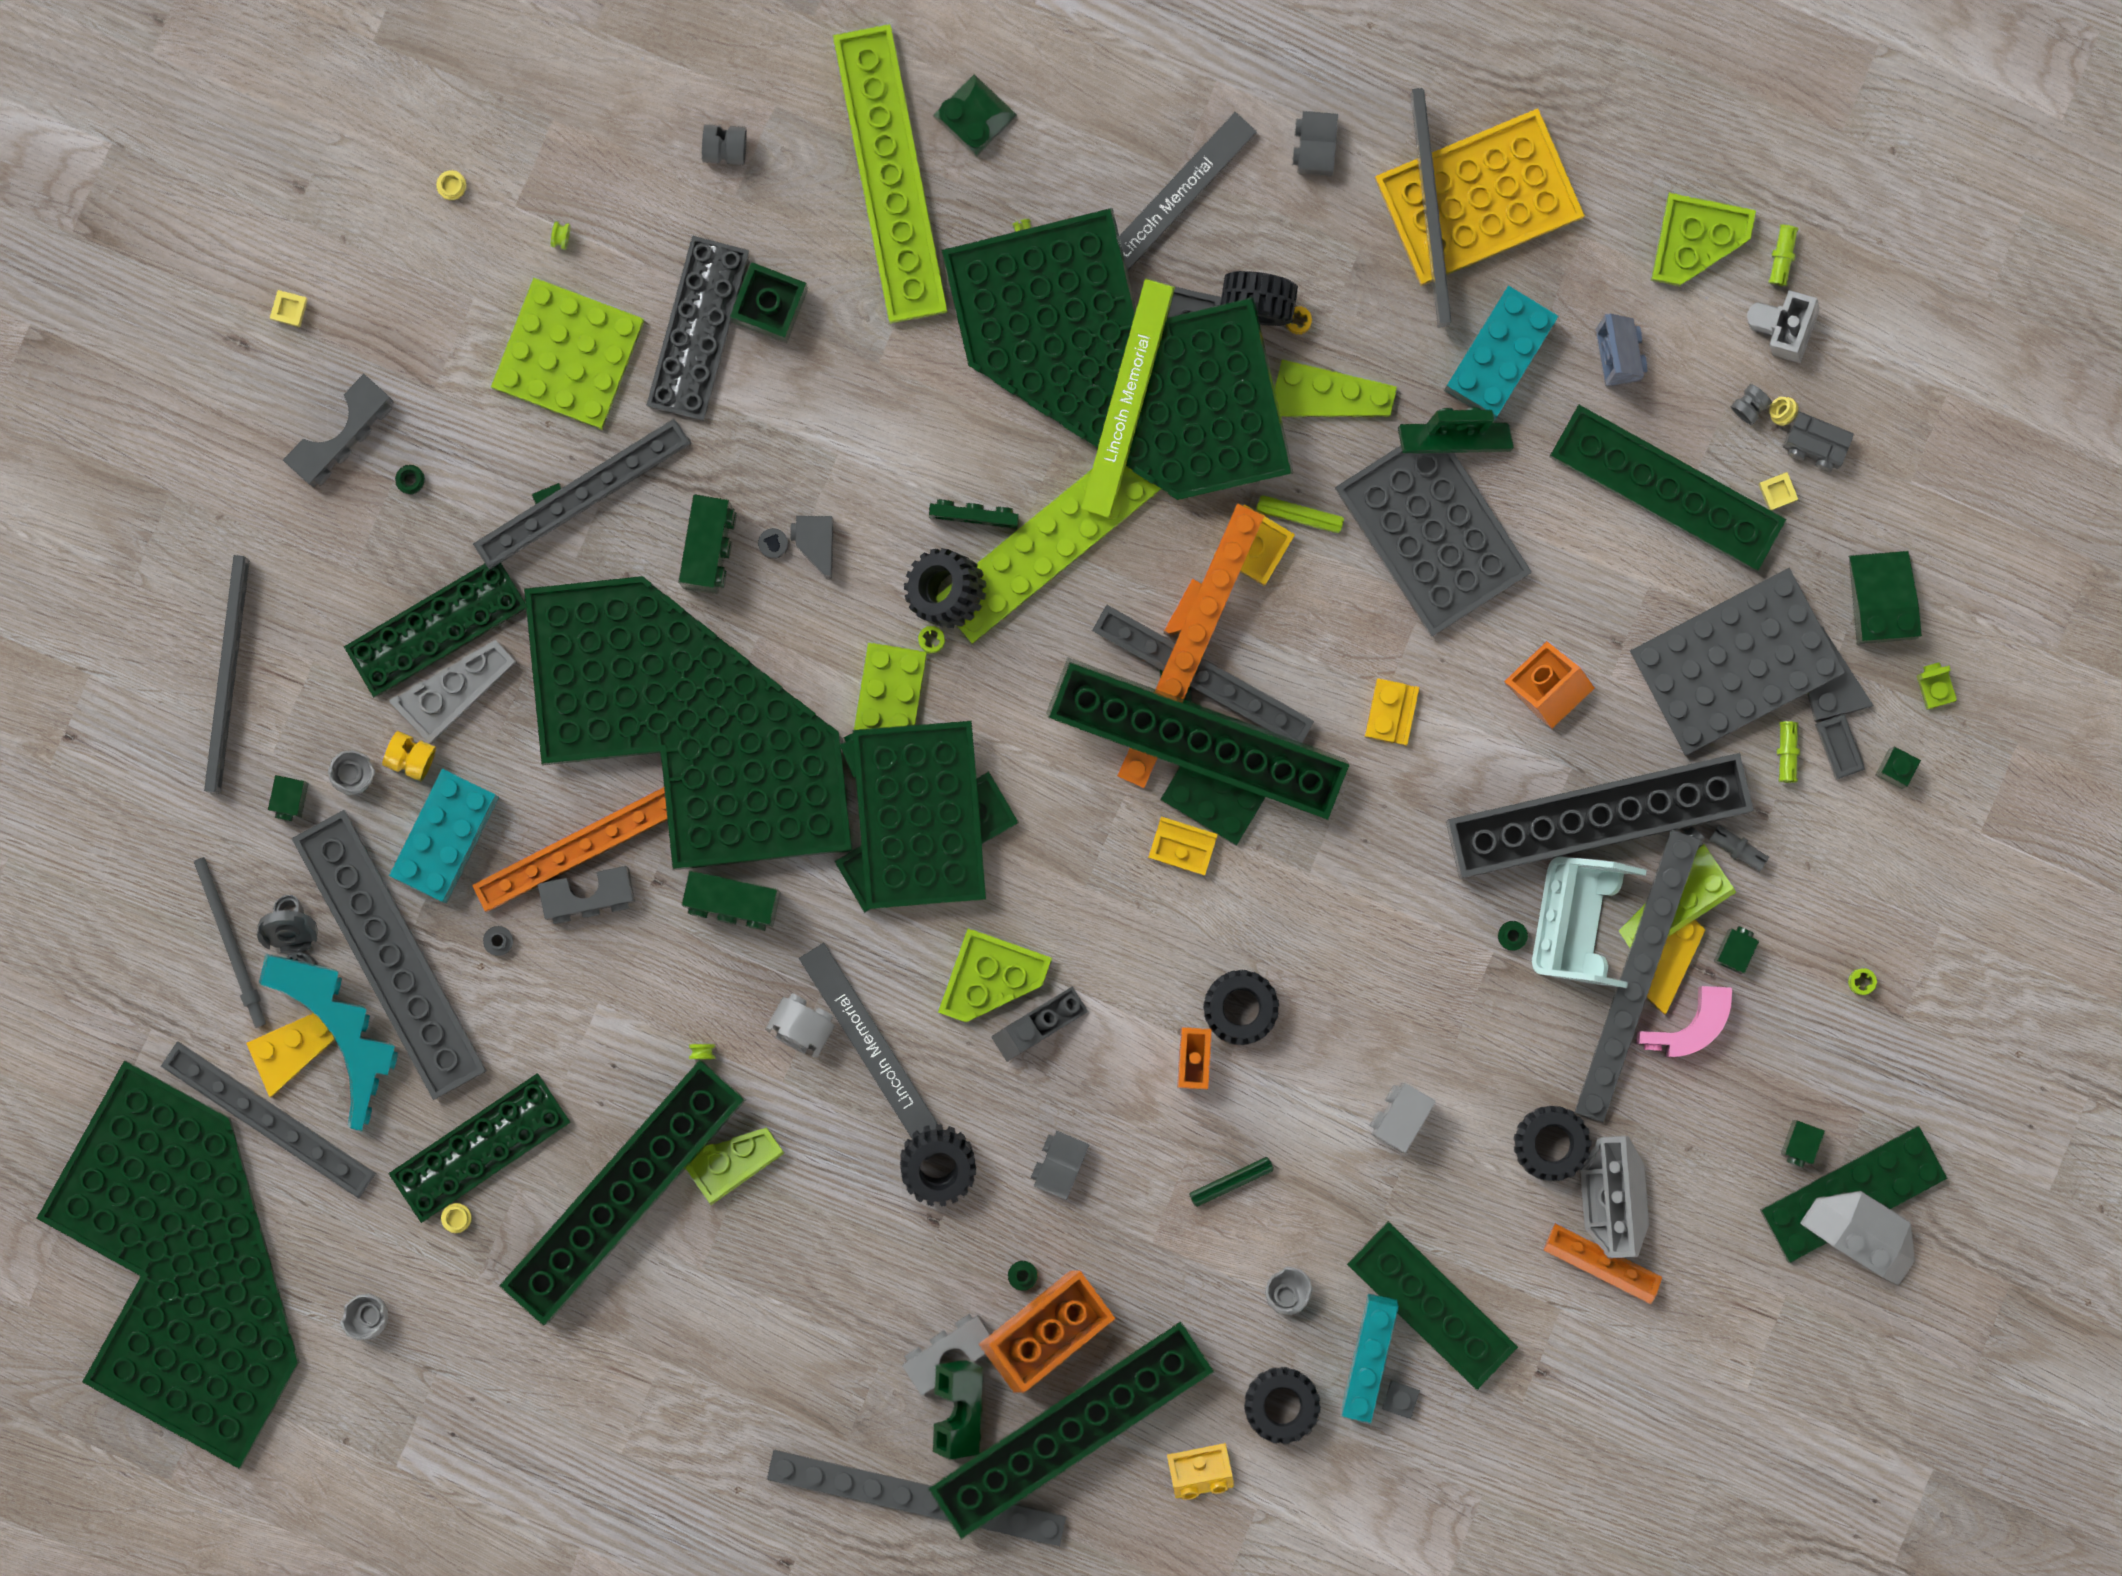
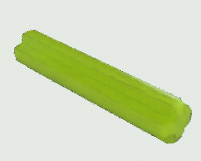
(1300, 514)

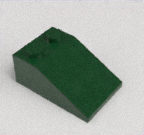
(1884, 598)

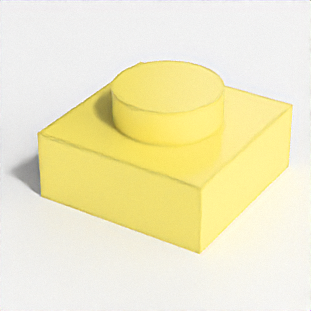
(288, 308)
(1778, 491)

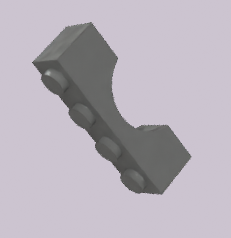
(315, 459)

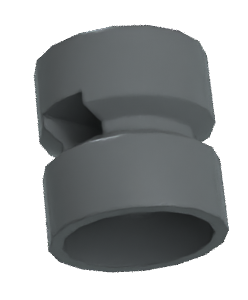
(724, 144)

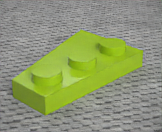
(730, 1163)

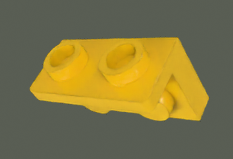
(1200, 1471)

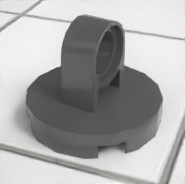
(287, 929)

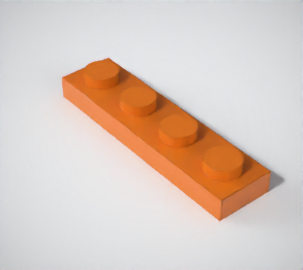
(1592, 1259)

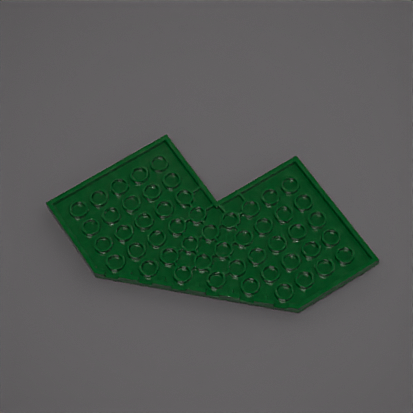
(1052, 322)
(740, 756)
(206, 1323)

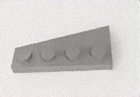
(448, 694)

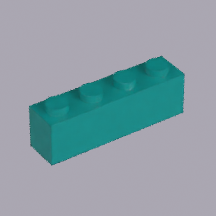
(1369, 1358)

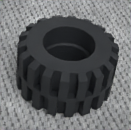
(1272, 295)
(925, 582)
(1266, 998)
(1578, 1149)
(942, 1188)
(1301, 1424)

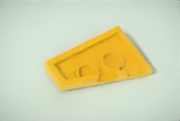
(1673, 964)
(288, 1050)

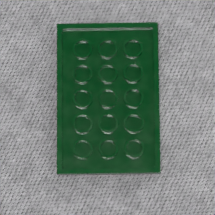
(919, 814)

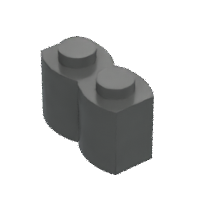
(1317, 143)
(1060, 1164)

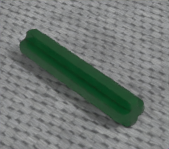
(1231, 1181)

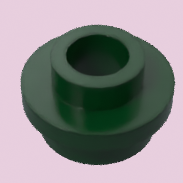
(407, 470)
(1512, 945)
(1012, 1275)

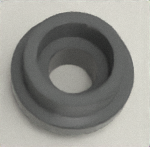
(507, 940)

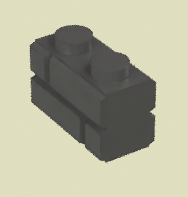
(1817, 441)

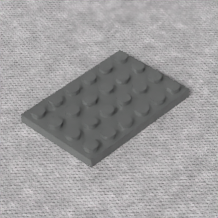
(1433, 534)
(1737, 661)

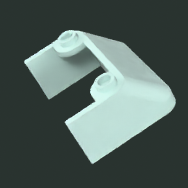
(1572, 916)

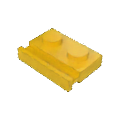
(1391, 712)
(1182, 846)

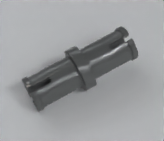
(1739, 848)

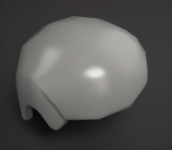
(351, 772)
(1288, 1291)
(364, 1317)

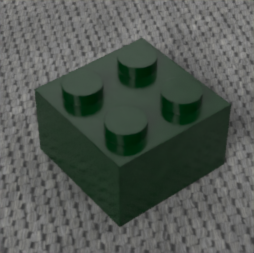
(769, 302)

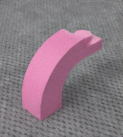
(1710, 1018)

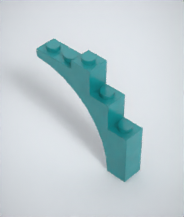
(363, 1056)

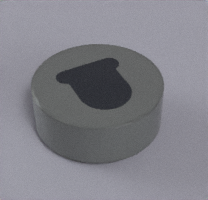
(773, 543)

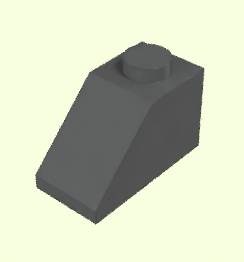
(815, 541)

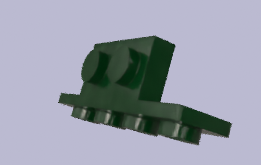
(1457, 433)

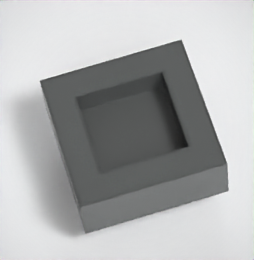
(1400, 1399)

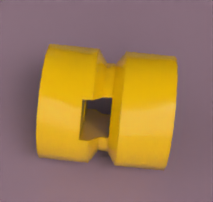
(409, 756)

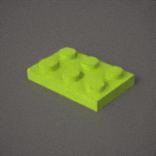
(890, 687)

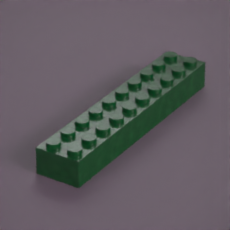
(1197, 738)
(622, 1192)
(1070, 1430)

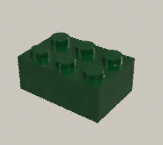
(707, 544)
(730, 900)

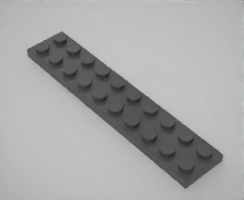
(389, 954)

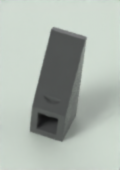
(1039, 1024)

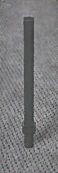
(249, 997)

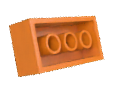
(1047, 1331)

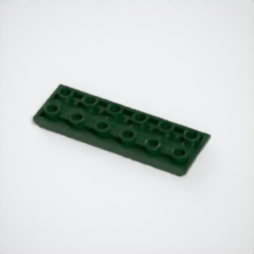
(435, 627)
(479, 1148)

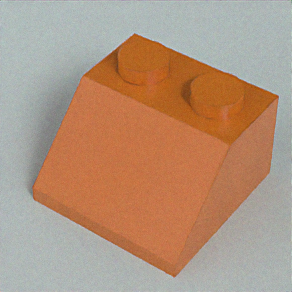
(1550, 684)

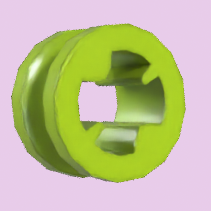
(560, 235)
(940, 637)
(1868, 988)
(702, 1051)

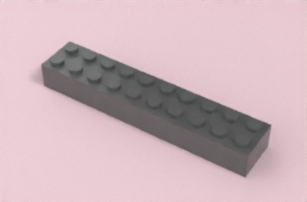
(1599, 815)

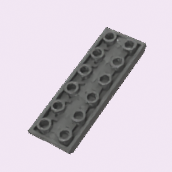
(698, 328)

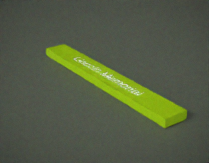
(1128, 397)

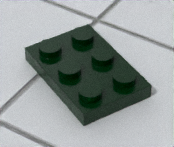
(1212, 803)

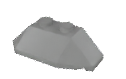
(1615, 1197)
(1864, 1232)

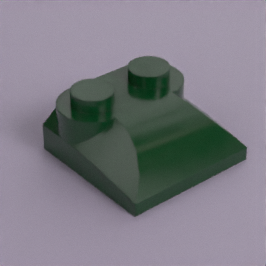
(974, 115)

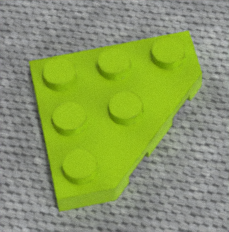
(1696, 236)
(990, 975)

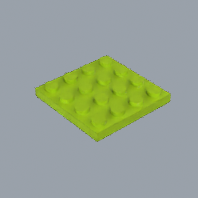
(567, 353)

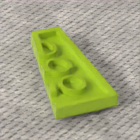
(1324, 393)
(1703, 890)

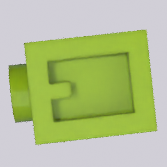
(1936, 685)

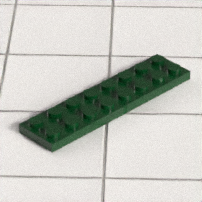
(1667, 488)

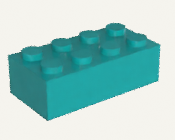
(1501, 352)
(444, 836)

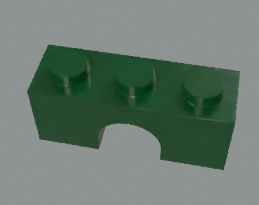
(960, 1433)

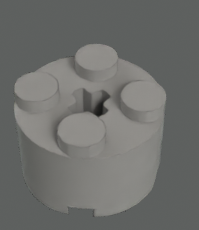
(800, 1025)

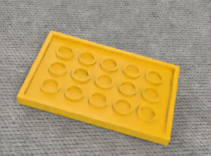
(1489, 192)

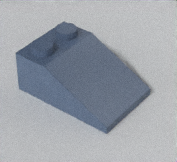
(1619, 350)

